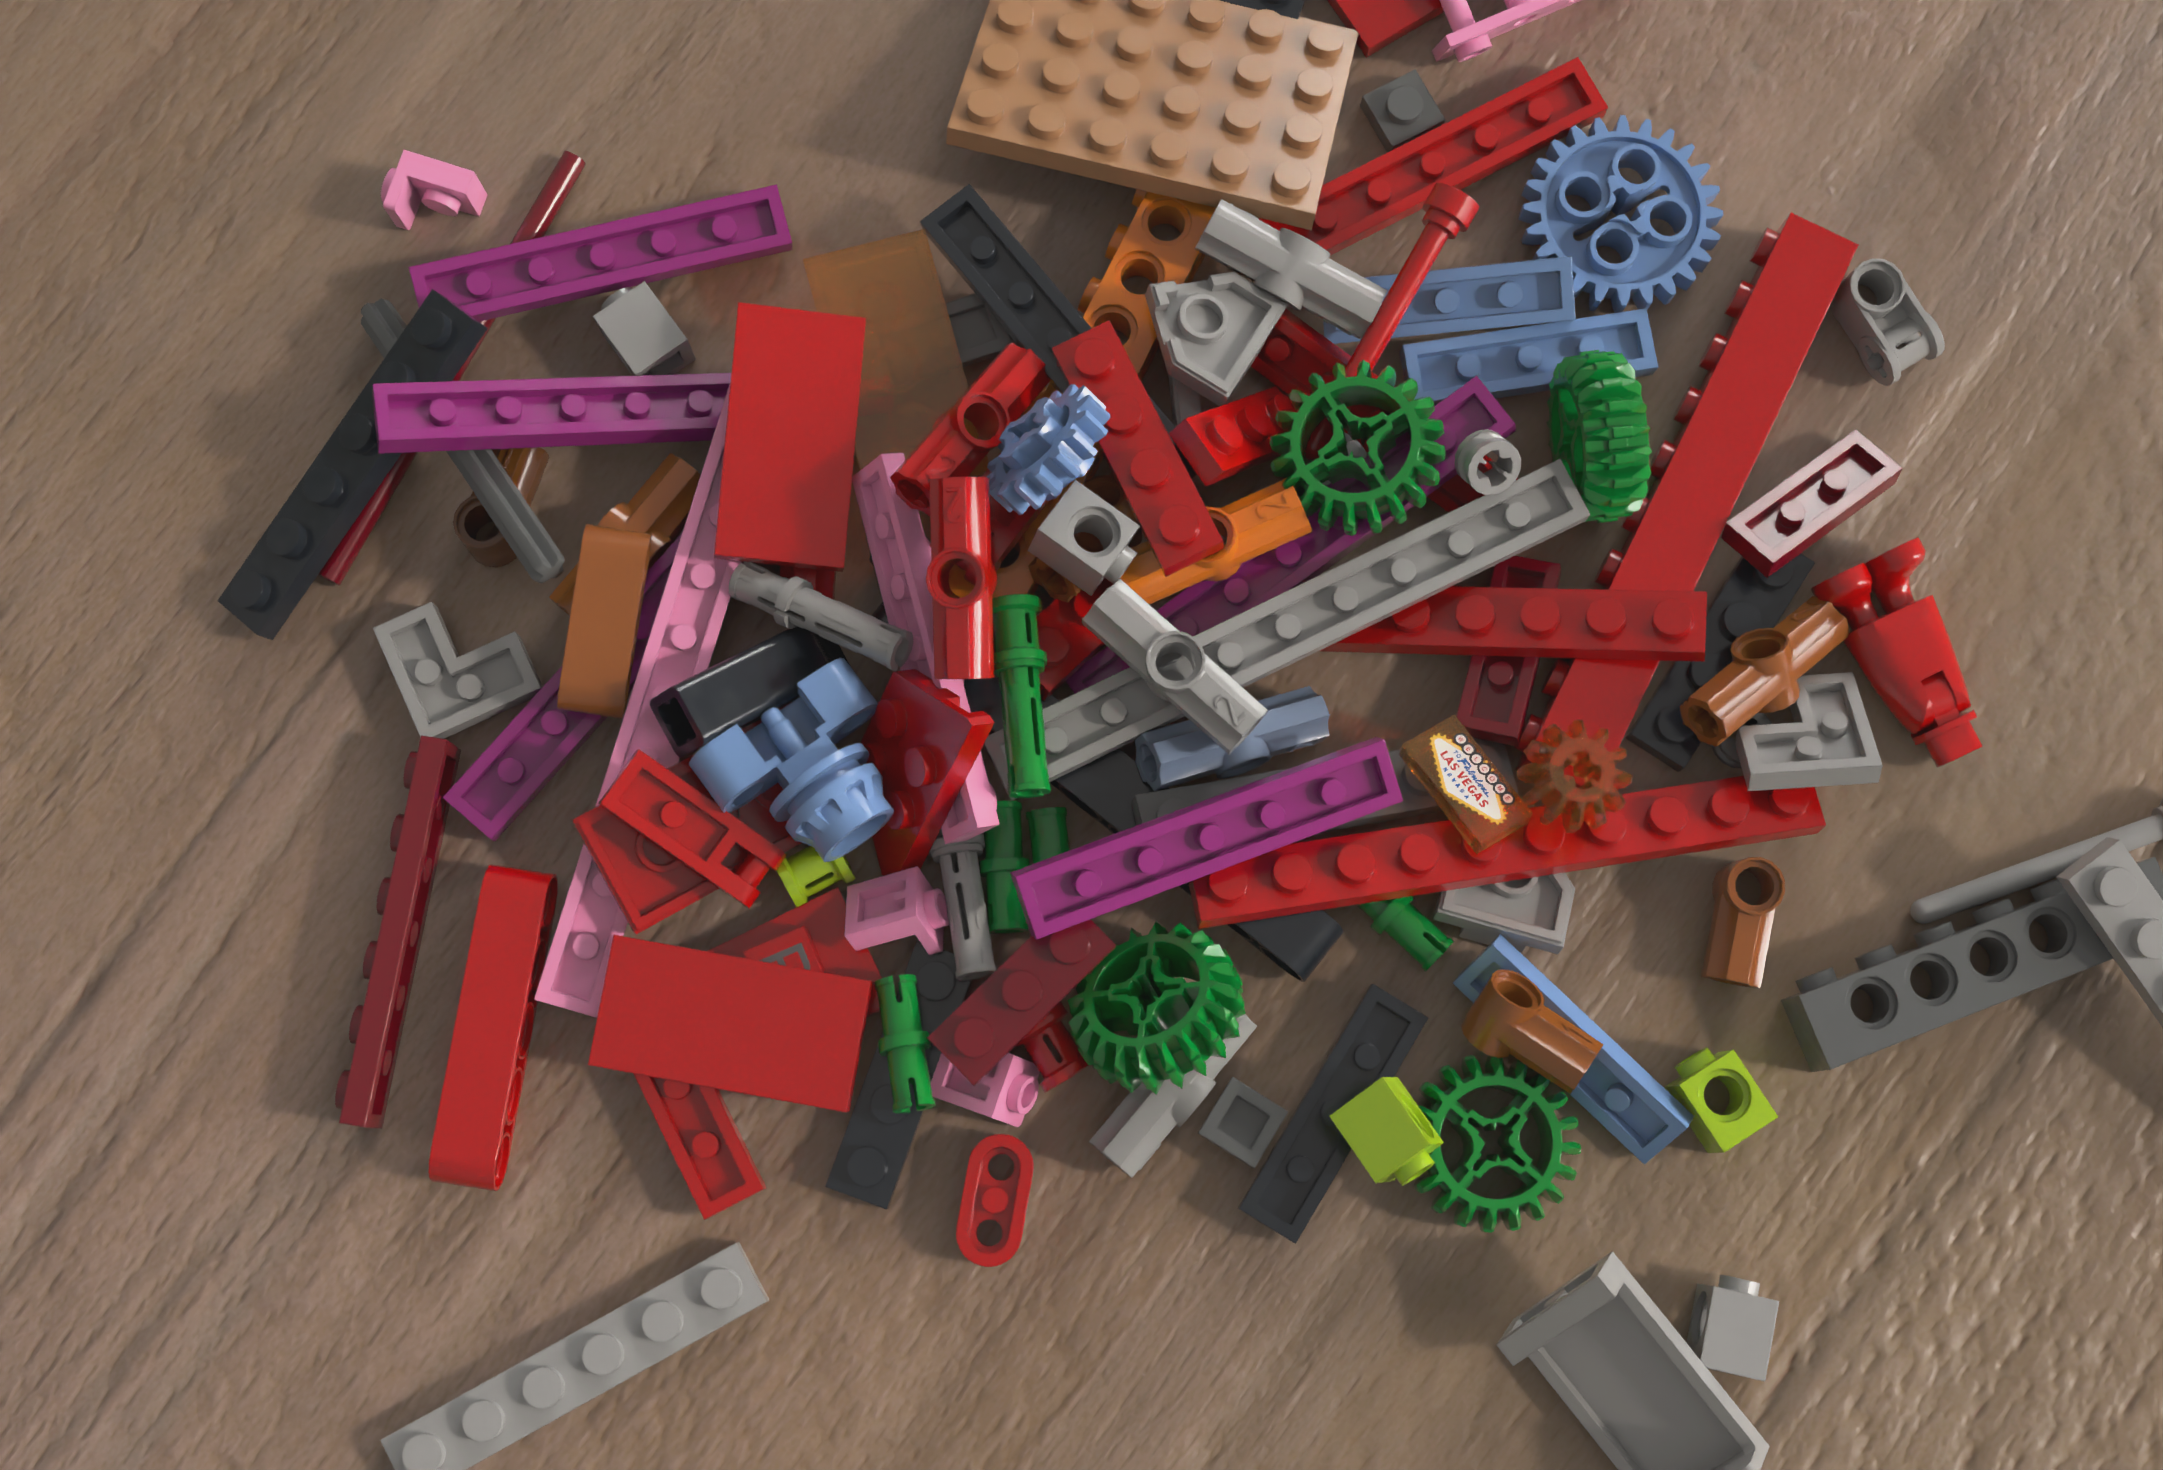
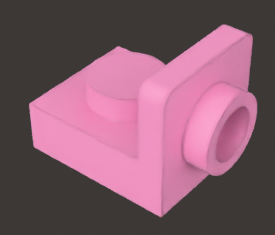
(433, 183)
(894, 909)
(1002, 1094)

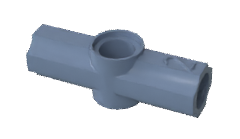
(1186, 753)

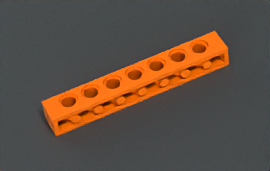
(1132, 254)

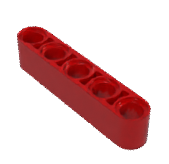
(493, 1028)

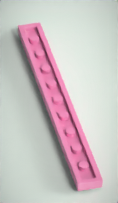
(676, 650)

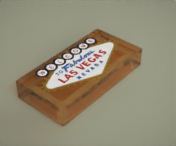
(1465, 784)

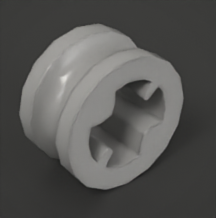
(1502, 473)

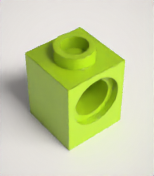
(1747, 1105)
(1388, 1132)

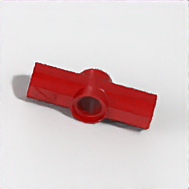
(990, 404)
(959, 533)

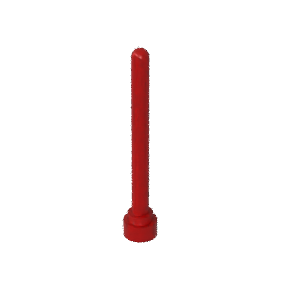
(1446, 214)

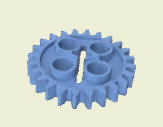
(1591, 170)

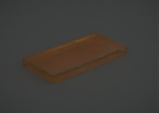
(909, 343)

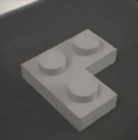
(448, 689)
(1822, 747)

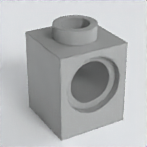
(643, 333)
(1085, 512)
(1733, 1327)

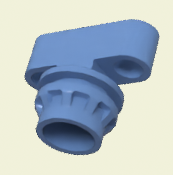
(827, 792)

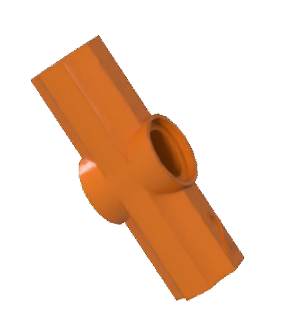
(1251, 529)

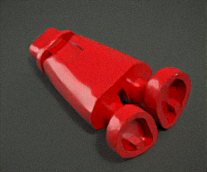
(1905, 650)

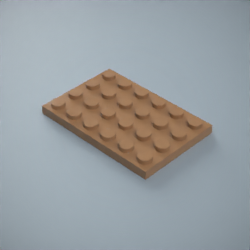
(1161, 98)

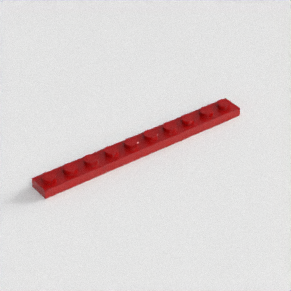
(1439, 859)

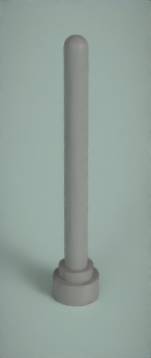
(2031, 871)

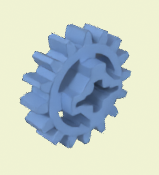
(1047, 449)

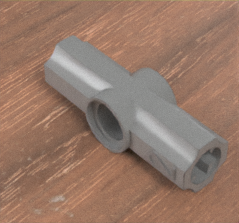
(1291, 269)
(1143, 636)
(1146, 1118)

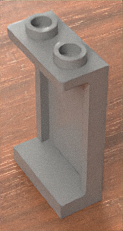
(1632, 1376)

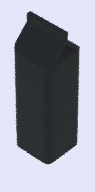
(740, 688)

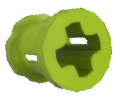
(808, 874)

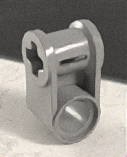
(1884, 326)

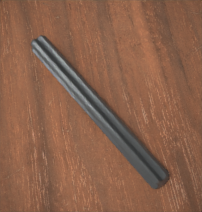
(482, 472)

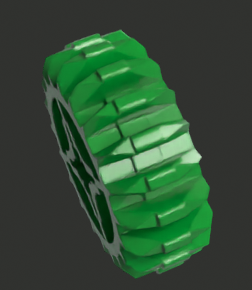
(1380, 431)
(1601, 432)
(1173, 1020)
(1535, 1179)

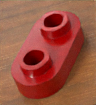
(994, 1200)

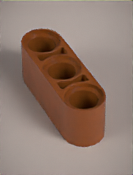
(604, 621)

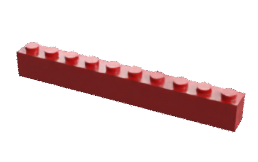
(1706, 463)

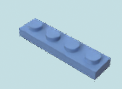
(1483, 298)
(1525, 357)
(1614, 1085)

